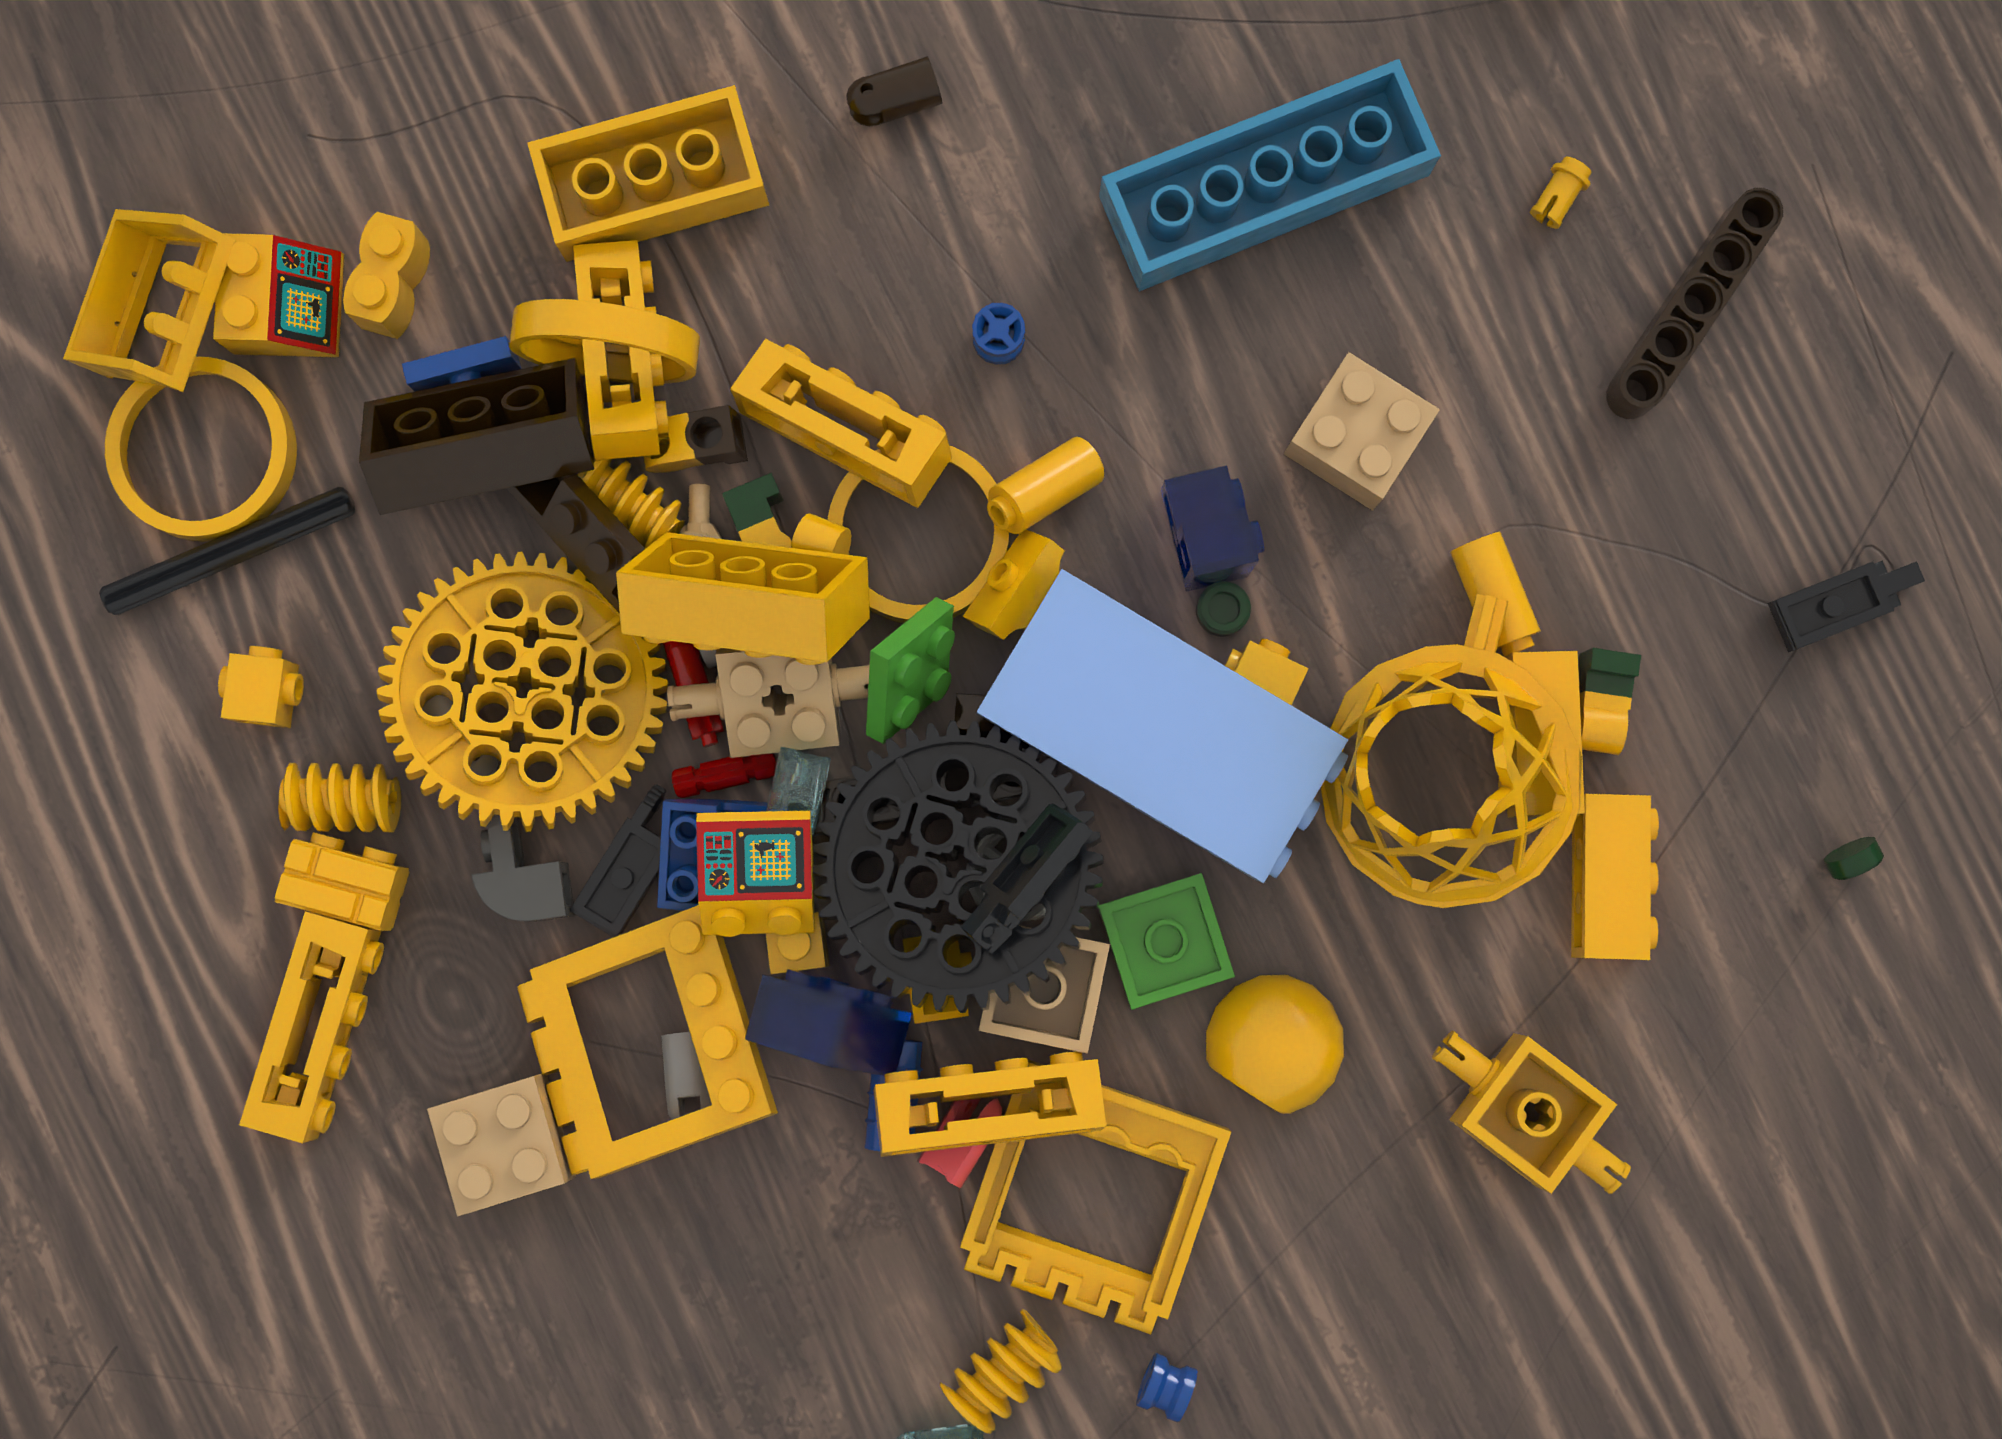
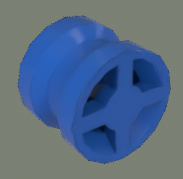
(993, 324)
(1166, 1387)

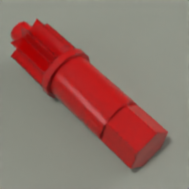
(689, 670)

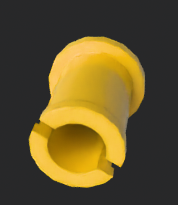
(1566, 183)

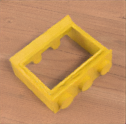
(115, 295)

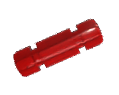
(722, 774)

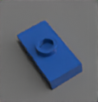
(461, 364)

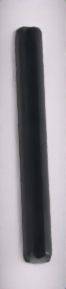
(227, 551)

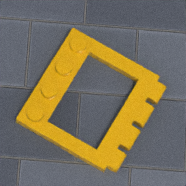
(717, 1028)
(1092, 1280)

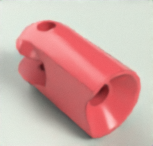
(959, 1162)

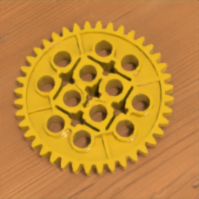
(446, 746)

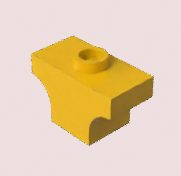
(1016, 585)

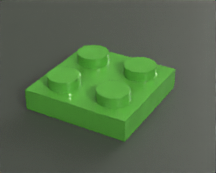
(909, 670)
(1166, 941)

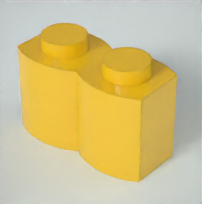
(391, 266)

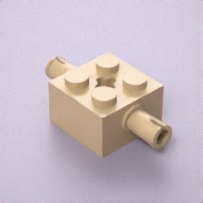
(758, 717)

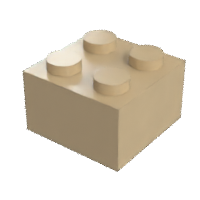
(1361, 431)
(1054, 1011)
(500, 1144)

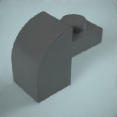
(519, 890)

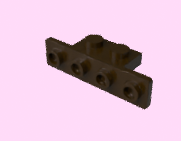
(581, 529)

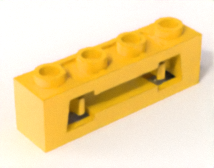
(626, 427)
(910, 447)
(1079, 1095)
(277, 1107)

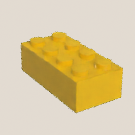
(649, 172)
(744, 597)

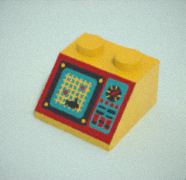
(279, 298)
(755, 873)

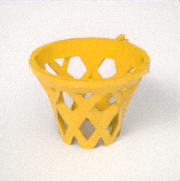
(1508, 685)

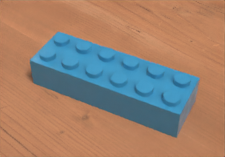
(1268, 174)

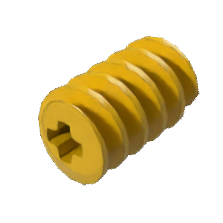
(631, 506)
(339, 800)
(1003, 1374)

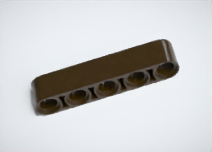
(1707, 283)

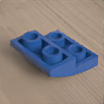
(679, 847)

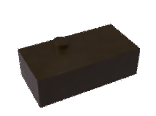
(476, 436)

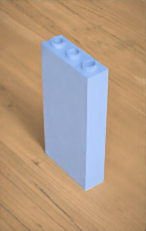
(1164, 727)

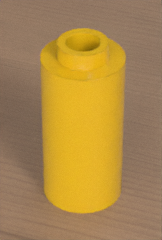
(1045, 486)
(1489, 570)

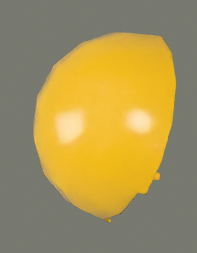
(1276, 1041)

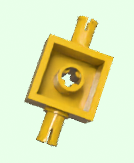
(1567, 1106)

